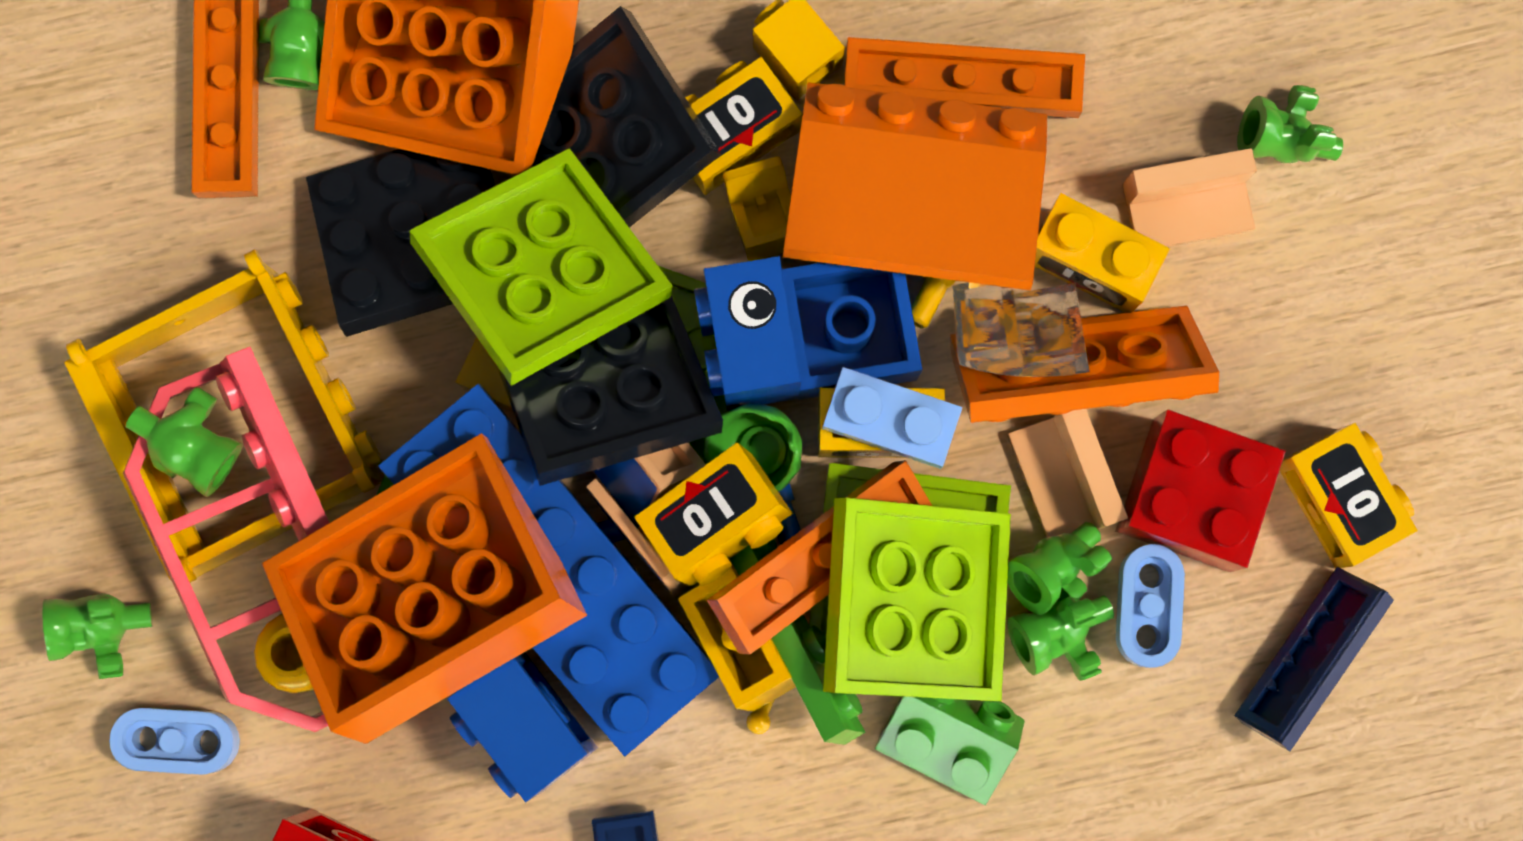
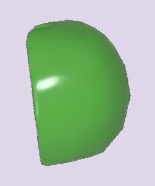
(766, 435)

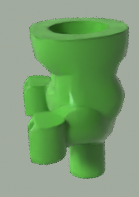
(294, 46)
(1287, 133)
(185, 447)
(1053, 568)
(92, 623)
(1060, 632)

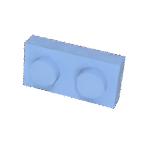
(892, 418)

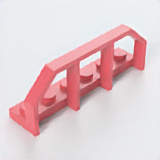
(288, 491)

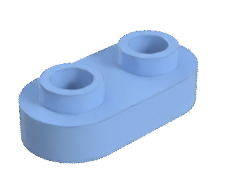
(1155, 606)
(177, 740)

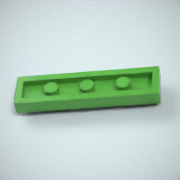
(804, 656)

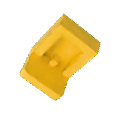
(759, 206)

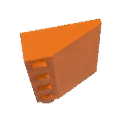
(445, 75)
(917, 186)
(421, 592)

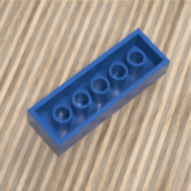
(630, 653)

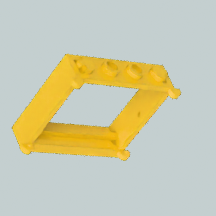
(111, 405)

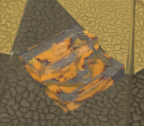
(1020, 332)

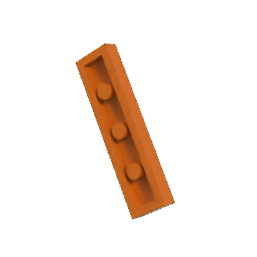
(974, 74)
(225, 98)
(798, 571)

